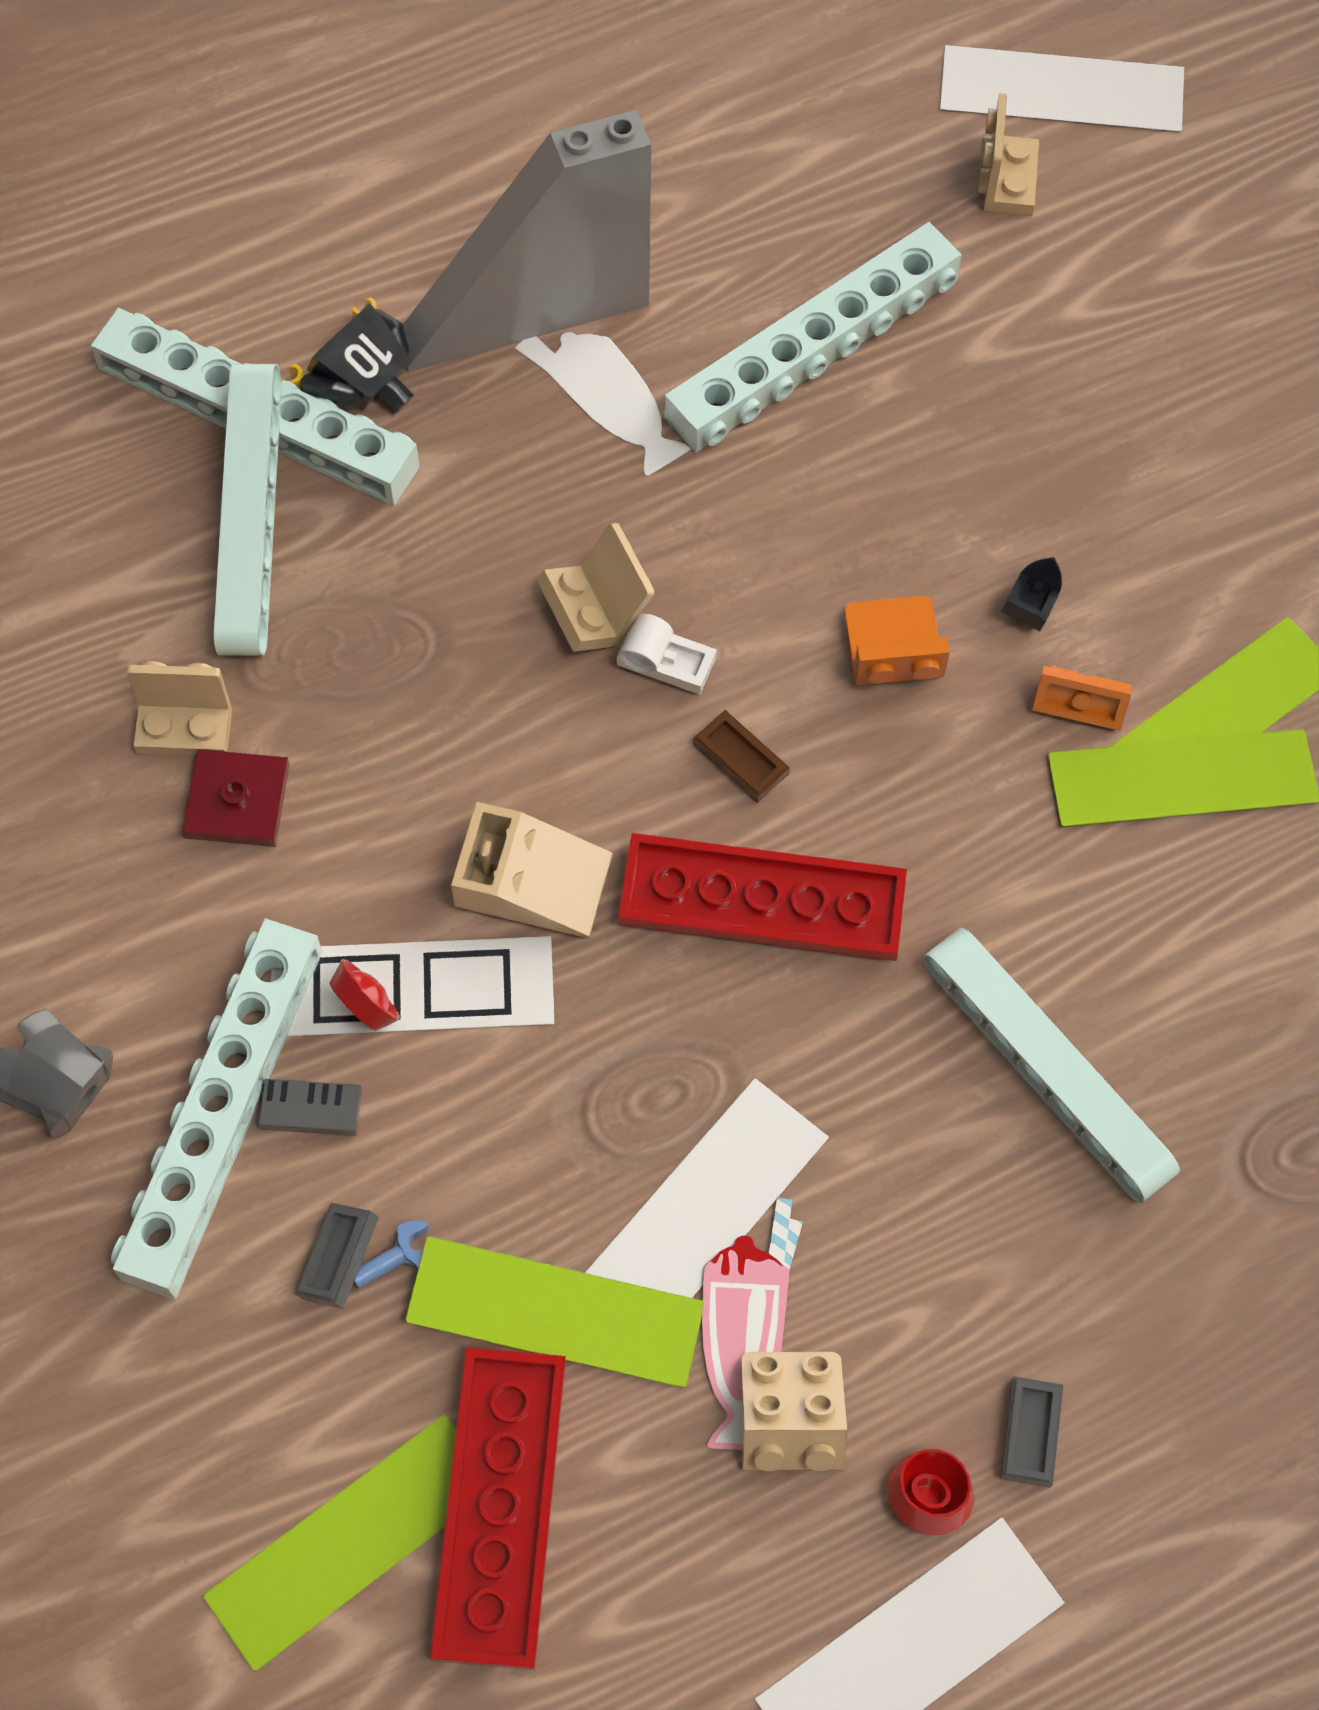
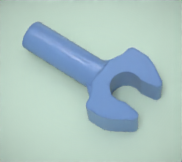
(396, 1256)

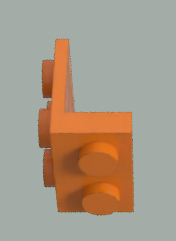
(895, 640)

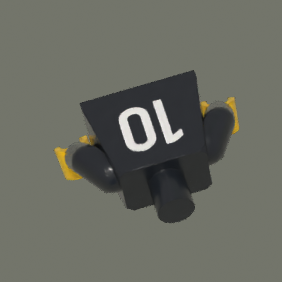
(360, 362)

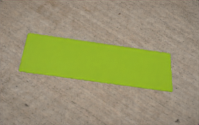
(1242, 693)
(1183, 777)
(555, 1311)
(338, 1548)

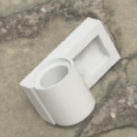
(660, 654)

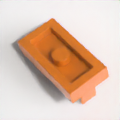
(1082, 697)

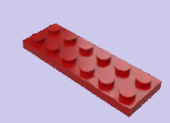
(763, 896)
(499, 1509)

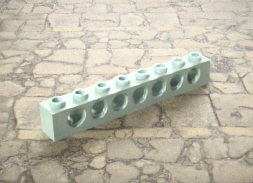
(790, 338)
(122, 354)
(166, 1266)

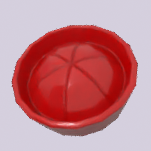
(363, 996)
(931, 1492)

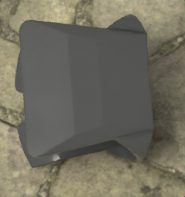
(52, 1073)

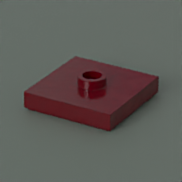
(236, 797)

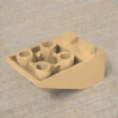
(529, 872)

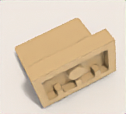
(1009, 166)
(600, 596)
(180, 709)

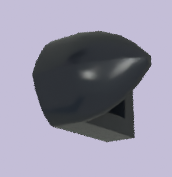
(1034, 593)

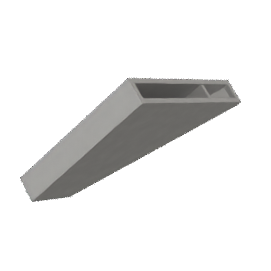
(551, 251)

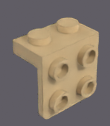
(793, 1411)

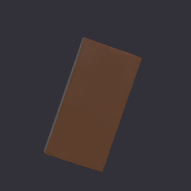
(741, 756)

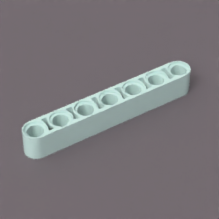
(247, 510)
(1051, 1065)

